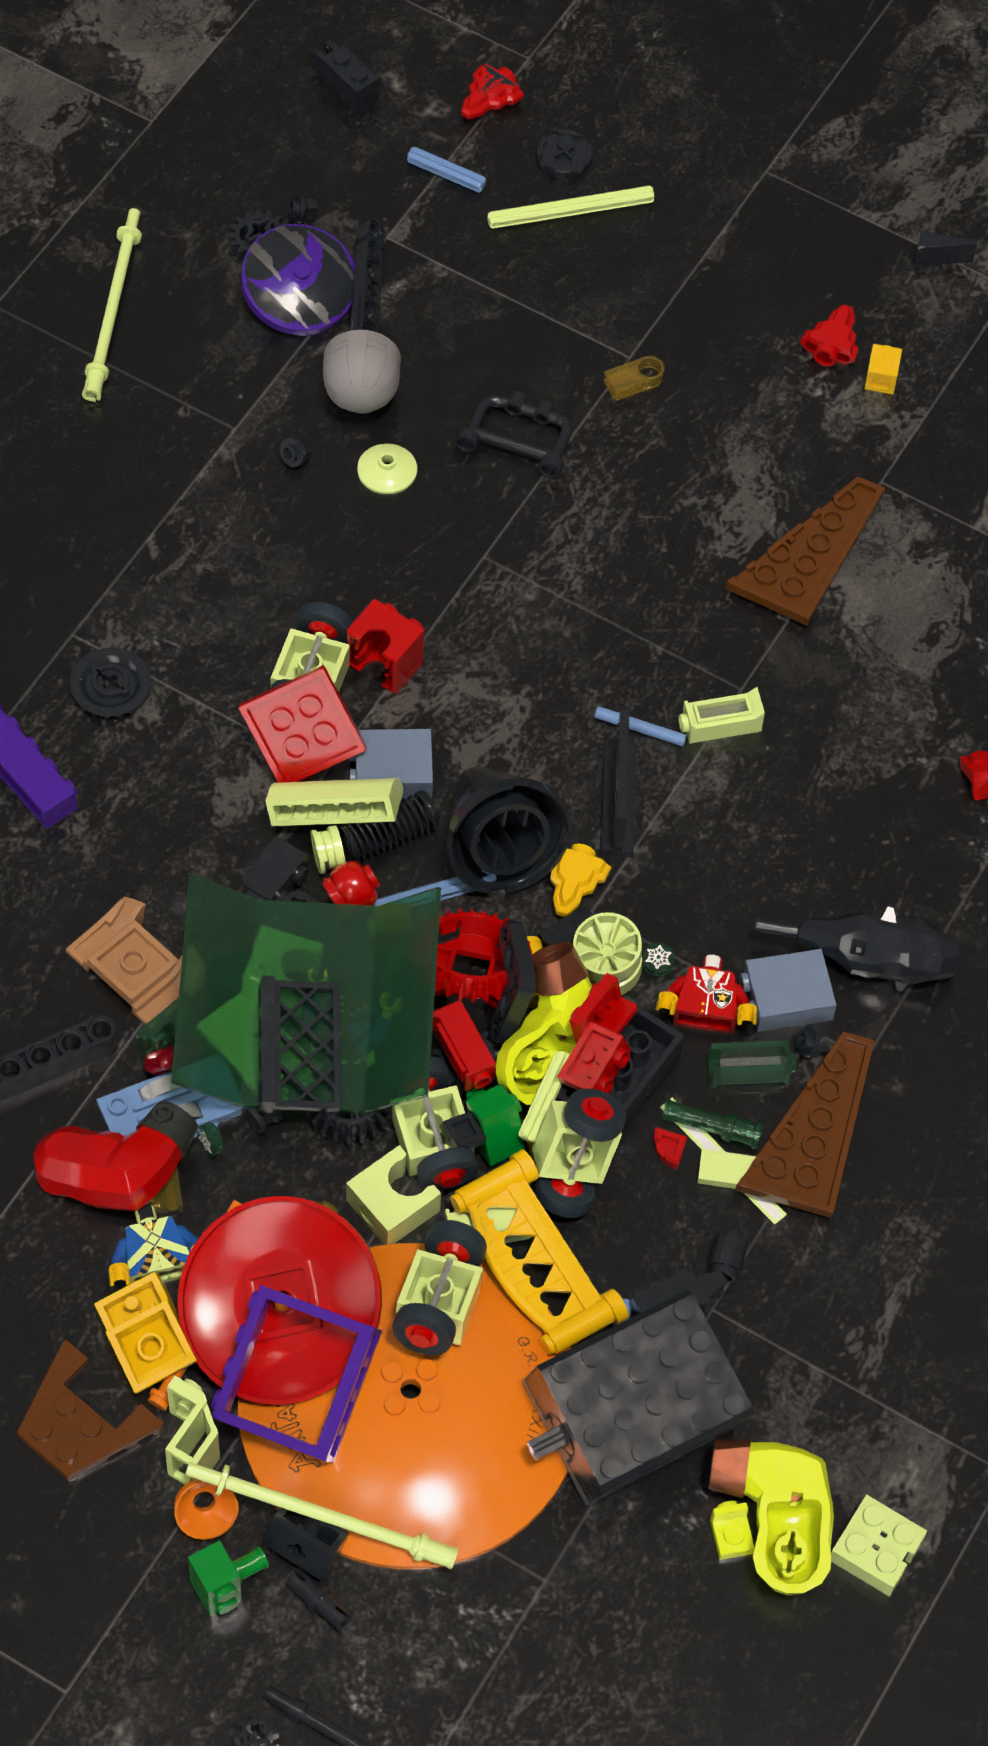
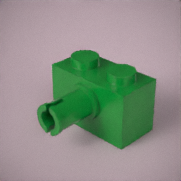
(499, 1120)
(219, 1578)

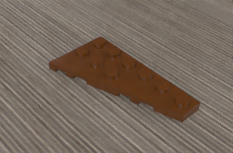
(808, 558)
(811, 1143)

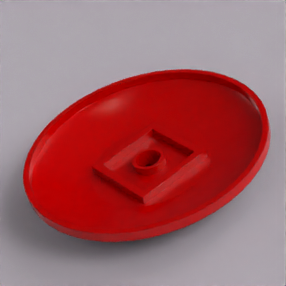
(290, 1249)

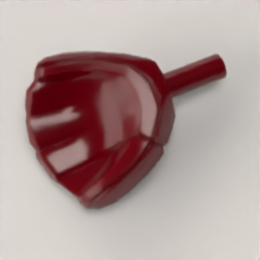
(159, 1061)

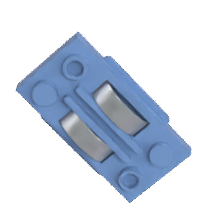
(127, 1107)

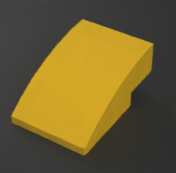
(145, 1332)

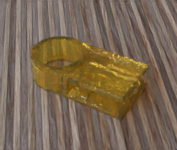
(627, 379)

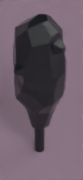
(877, 945)

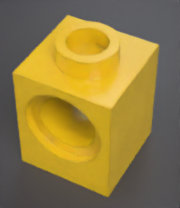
(883, 369)

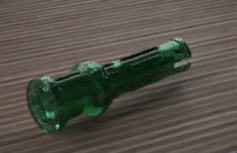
(729, 1126)

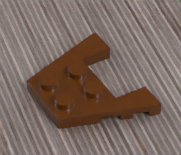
(68, 1430)

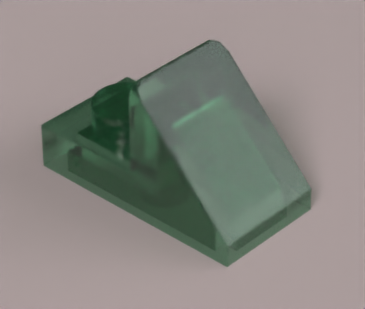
(158, 1030)

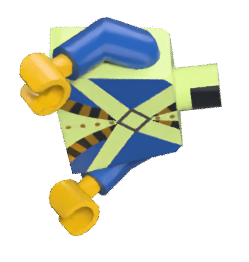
(150, 1248)

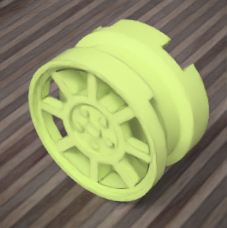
(327, 848)

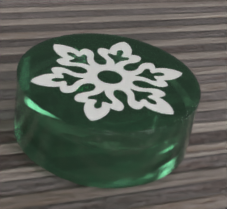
(658, 959)
(210, 1138)

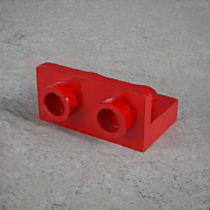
(595, 1059)

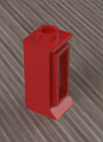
(464, 1046)

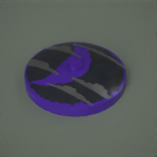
(298, 279)

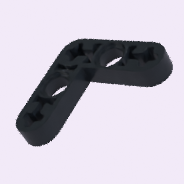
(520, 983)

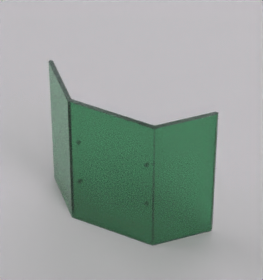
(384, 977)

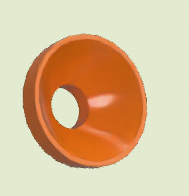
(205, 1521)

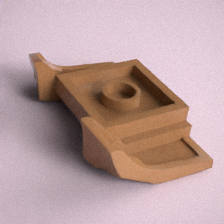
(130, 959)

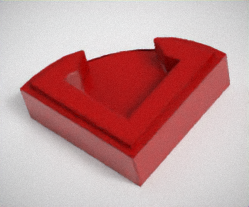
(669, 1146)

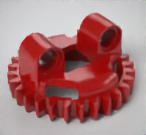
(476, 939)

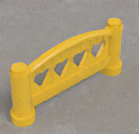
(510, 1189)

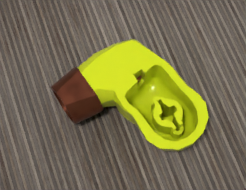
(547, 1029)
(791, 1508)

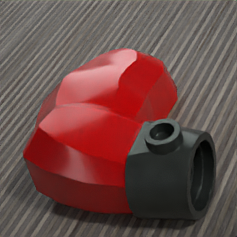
(115, 1168)

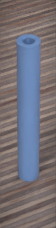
(642, 727)

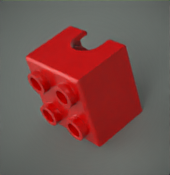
(389, 639)

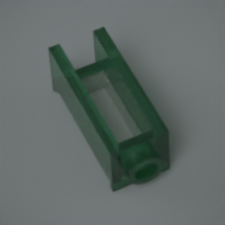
(750, 1063)

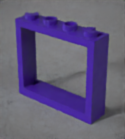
(346, 1393)

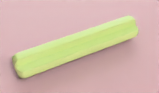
(547, 1091)

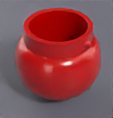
(352, 884)

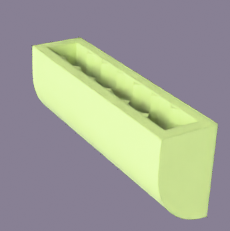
(334, 801)

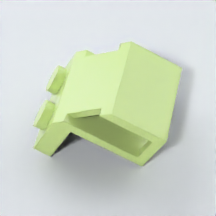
(191, 1406)

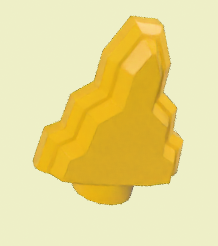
(576, 877)

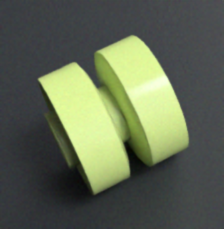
(610, 946)

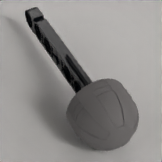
(362, 364)

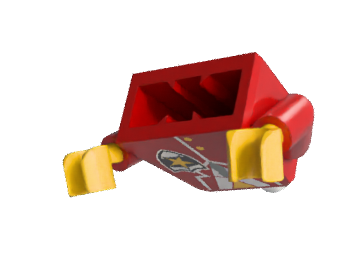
(707, 999)

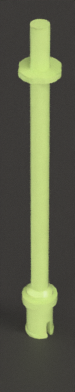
(97, 371)
(419, 1546)

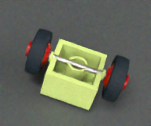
(318, 643)
(420, 1134)
(576, 1150)
(441, 1289)

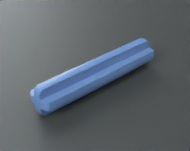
(446, 169)

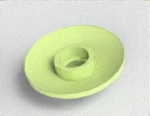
(387, 477)

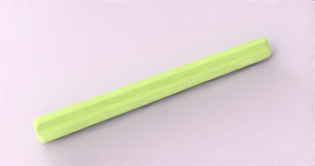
(570, 207)

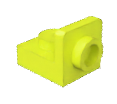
(731, 1530)

